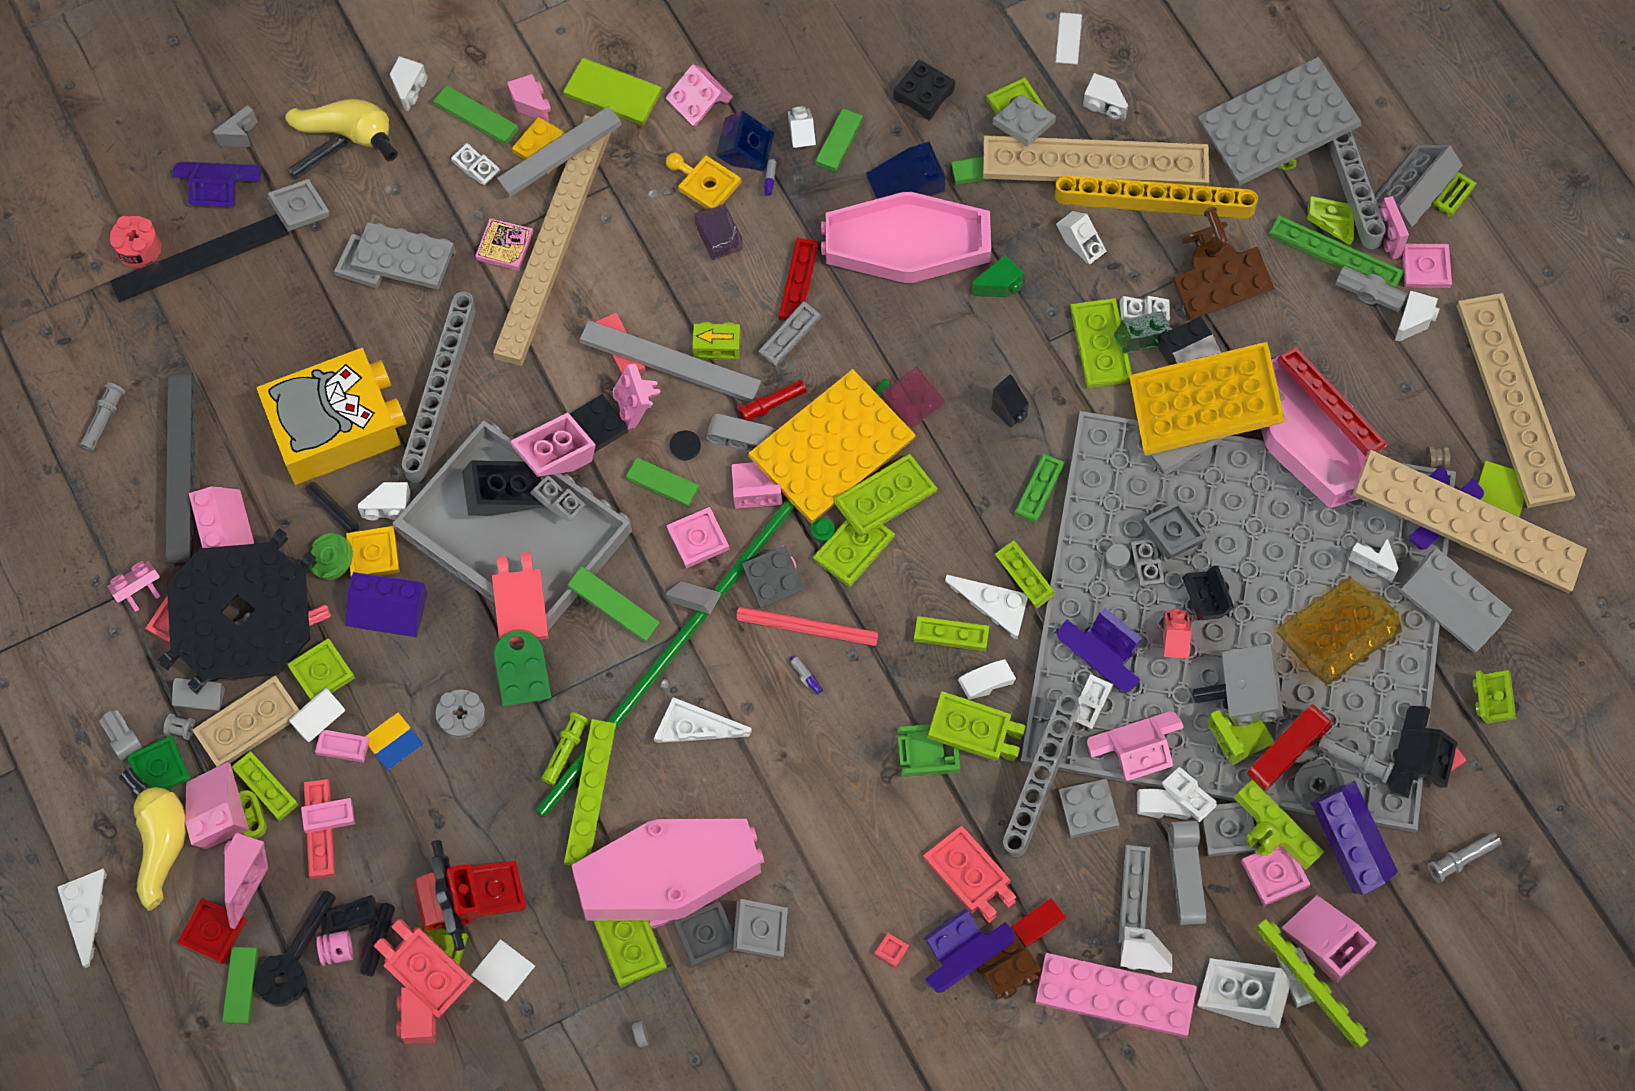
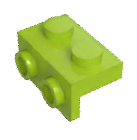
(1494, 696)

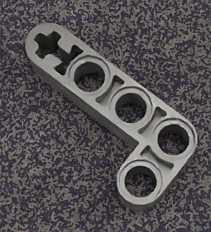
(1186, 871)

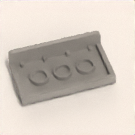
(403, 255)

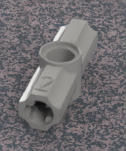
(1371, 289)

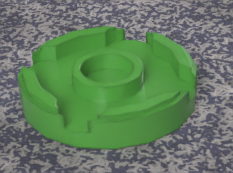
(332, 556)

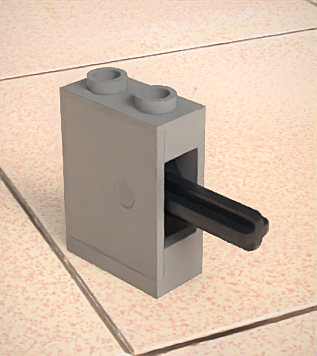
(1250, 685)

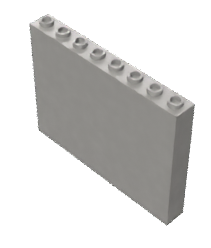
(470, 544)

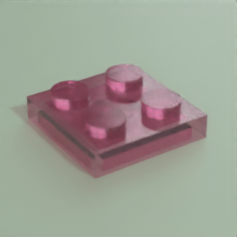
(912, 397)

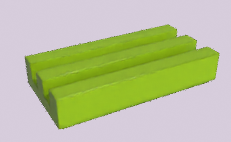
(1444, 207)

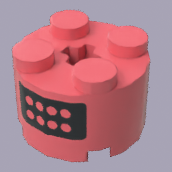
(135, 241)

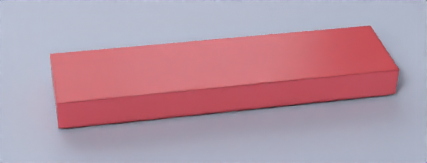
(319, 843)

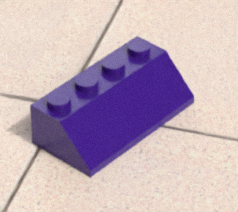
(1354, 838)

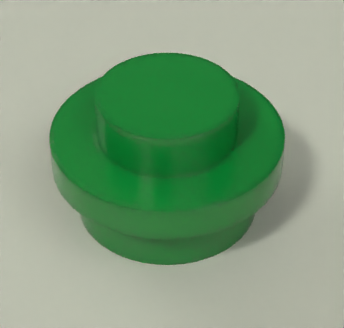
(822, 529)

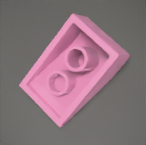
(555, 447)
(214, 808)
(244, 871)

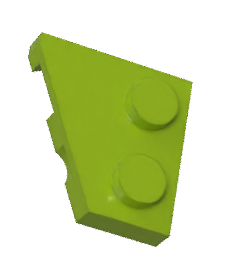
(1332, 217)

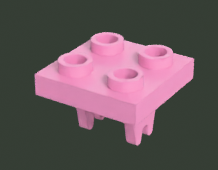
(633, 395)
(140, 576)

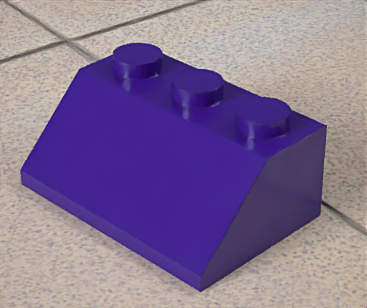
(385, 604)

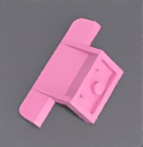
(1139, 745)

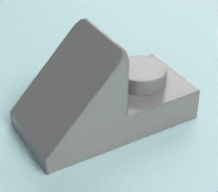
(233, 130)

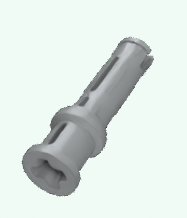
(105, 408)
(1365, 762)
(1454, 861)

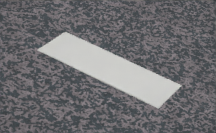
(1068, 38)

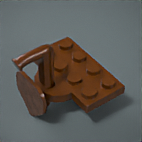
(1219, 273)

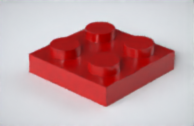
(210, 932)

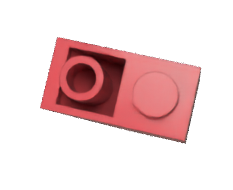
(1176, 634)
(417, 1020)

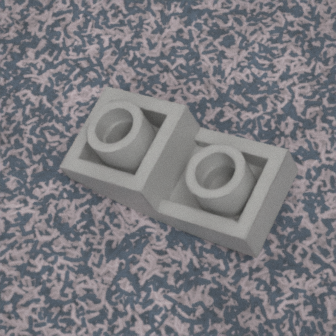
(561, 502)
(1147, 563)

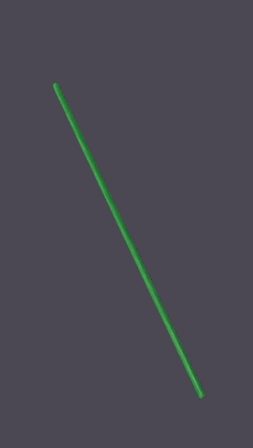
(676, 644)

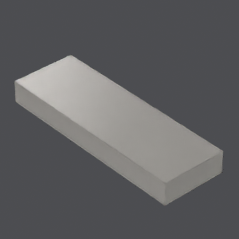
(790, 334)

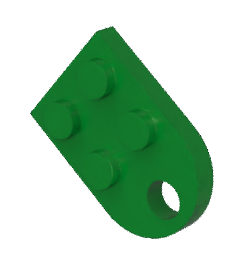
(521, 670)

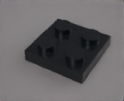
(599, 422)

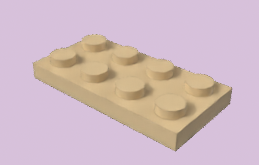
(246, 722)

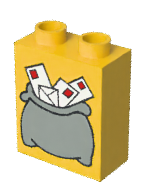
(331, 415)

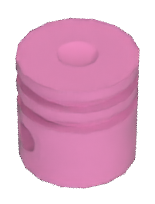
(335, 948)

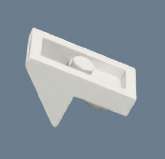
(1381, 564)

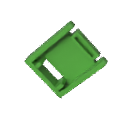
(923, 754)

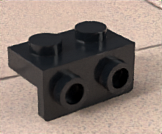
(1208, 593)

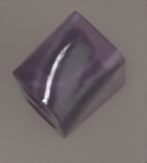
(718, 231)

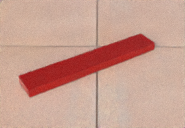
(1331, 402)

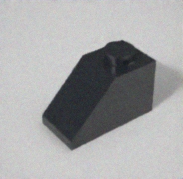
(1009, 402)

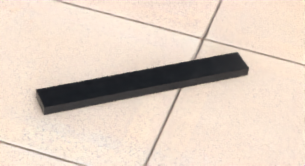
(198, 257)

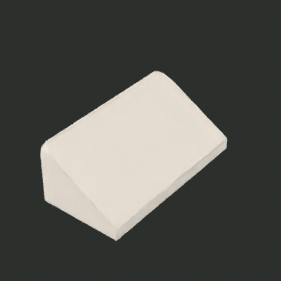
(317, 715)

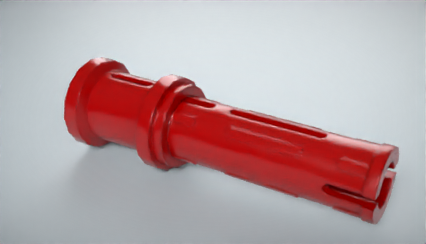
(762, 405)

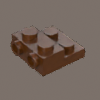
(1010, 970)

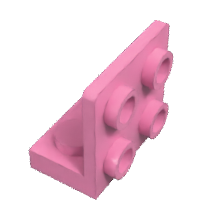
(697, 94)
(753, 487)

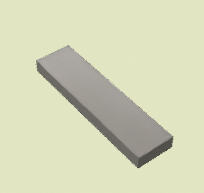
(1134, 888)

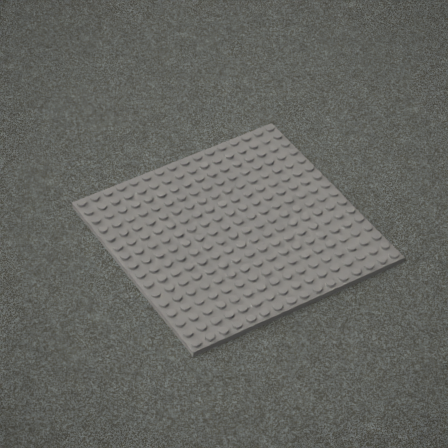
(1276, 558)

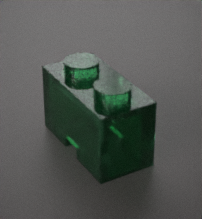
(1141, 332)

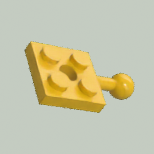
(705, 171)

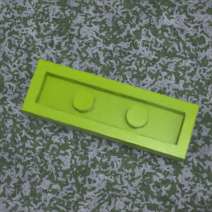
(1025, 574)
(951, 633)
(265, 786)

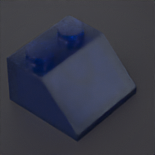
(745, 142)

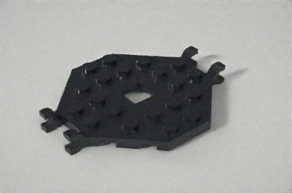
(268, 636)

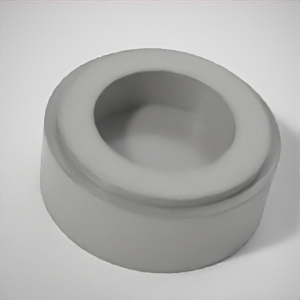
(1117, 556)
(640, 1034)

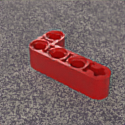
(1289, 747)

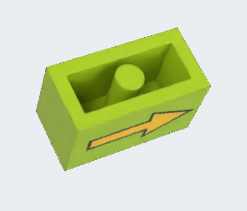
(717, 341)

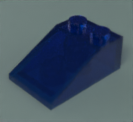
(909, 171)

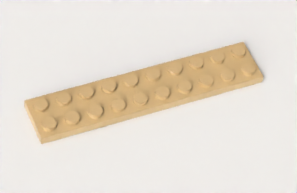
(1125, 160)
(1515, 401)
(1469, 521)

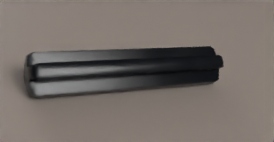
(317, 156)
(332, 507)
(311, 925)
(379, 931)

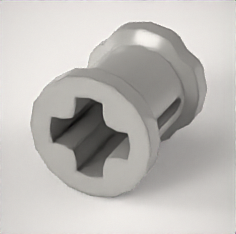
(172, 722)

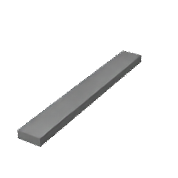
(670, 361)

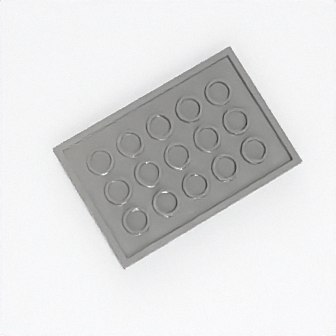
(1279, 121)

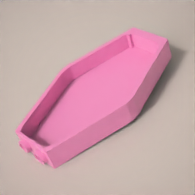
(907, 237)
(1313, 445)
(667, 869)

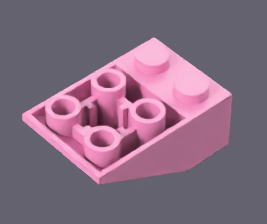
(1329, 938)

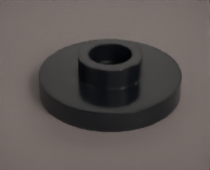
(685, 445)

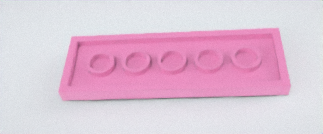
(1116, 995)

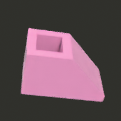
(527, 97)

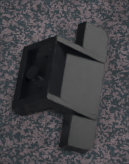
(1421, 753)

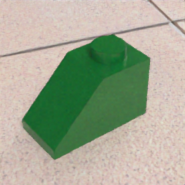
(999, 280)

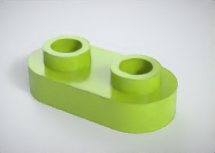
(253, 814)

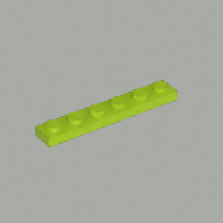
(590, 791)
(1318, 990)

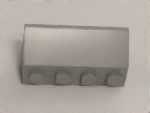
(1420, 180)
(1455, 600)

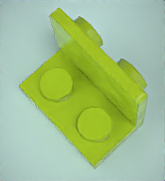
(1239, 741)

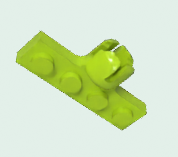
(1275, 827)

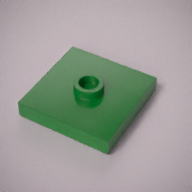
(160, 764)

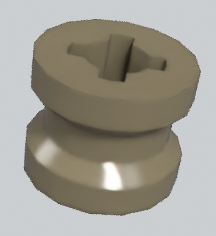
(1438, 457)

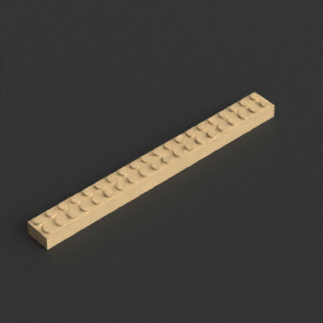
(548, 253)

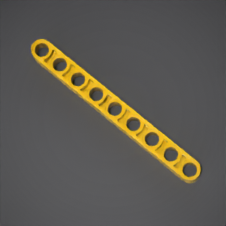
(1145, 202)

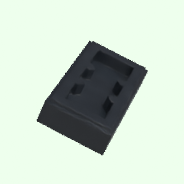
(352, 915)

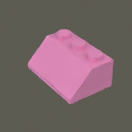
(221, 517)

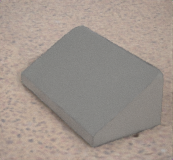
(693, 597)
(209, 698)

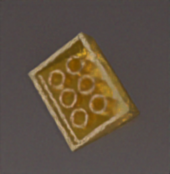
(1340, 630)

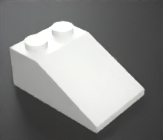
(1245, 992)

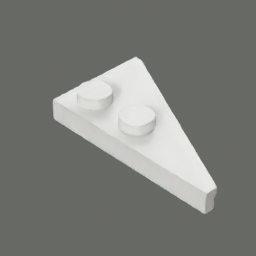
(1000, 604)
(693, 723)
(81, 904)

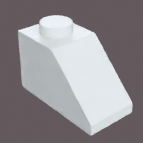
(1417, 315)

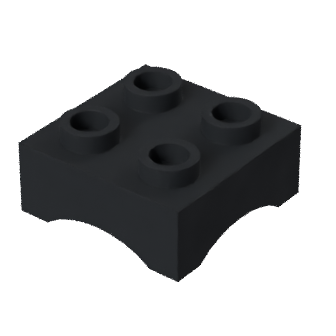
(924, 89)

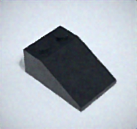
(1188, 342)
(499, 487)

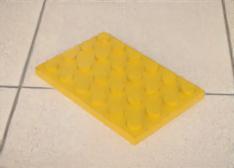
(1206, 398)
(831, 445)

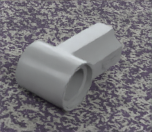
(122, 738)

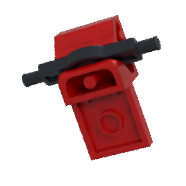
(464, 892)

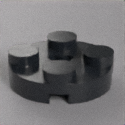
(286, 993)

